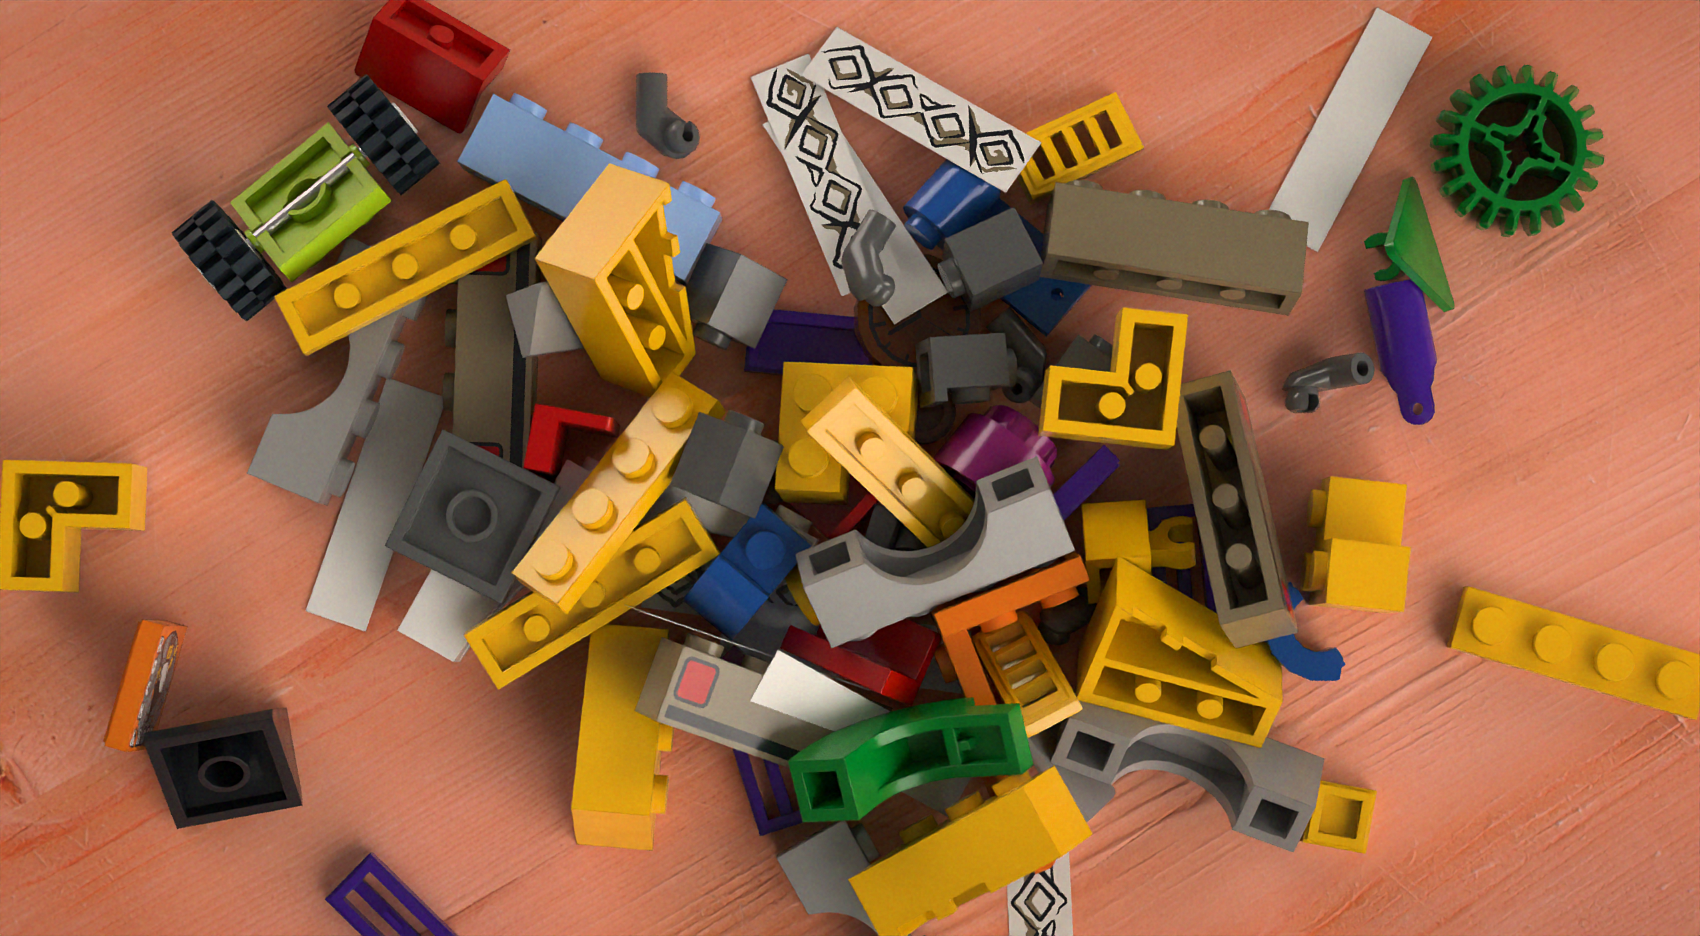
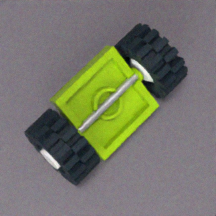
(307, 201)

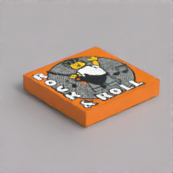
(144, 684)

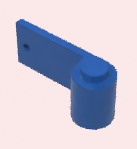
(958, 200)

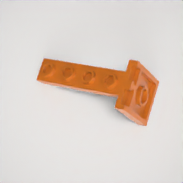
(992, 611)

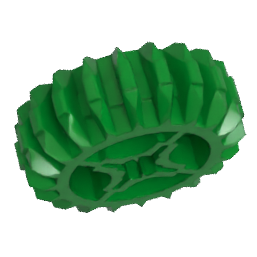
(1542, 162)

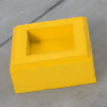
(1341, 817)

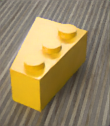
(619, 280)
(1173, 663)
(618, 748)
(971, 852)

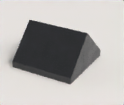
(226, 767)

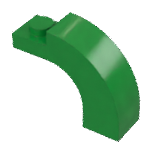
(905, 748)

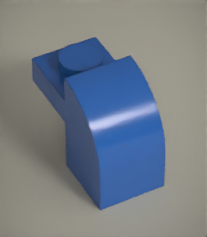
(746, 572)

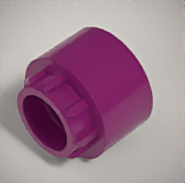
(992, 444)

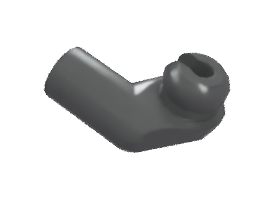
(658, 123)

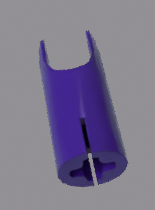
(1404, 345)

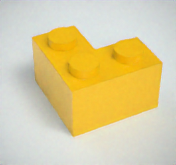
(1134, 400)
(805, 468)
(47, 508)
(1357, 546)

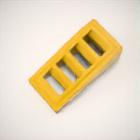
(1030, 177)
(1025, 670)

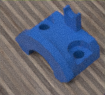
(1311, 665)

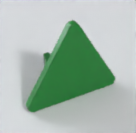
(1413, 247)

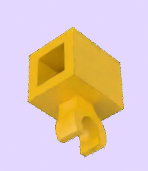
(1123, 531)

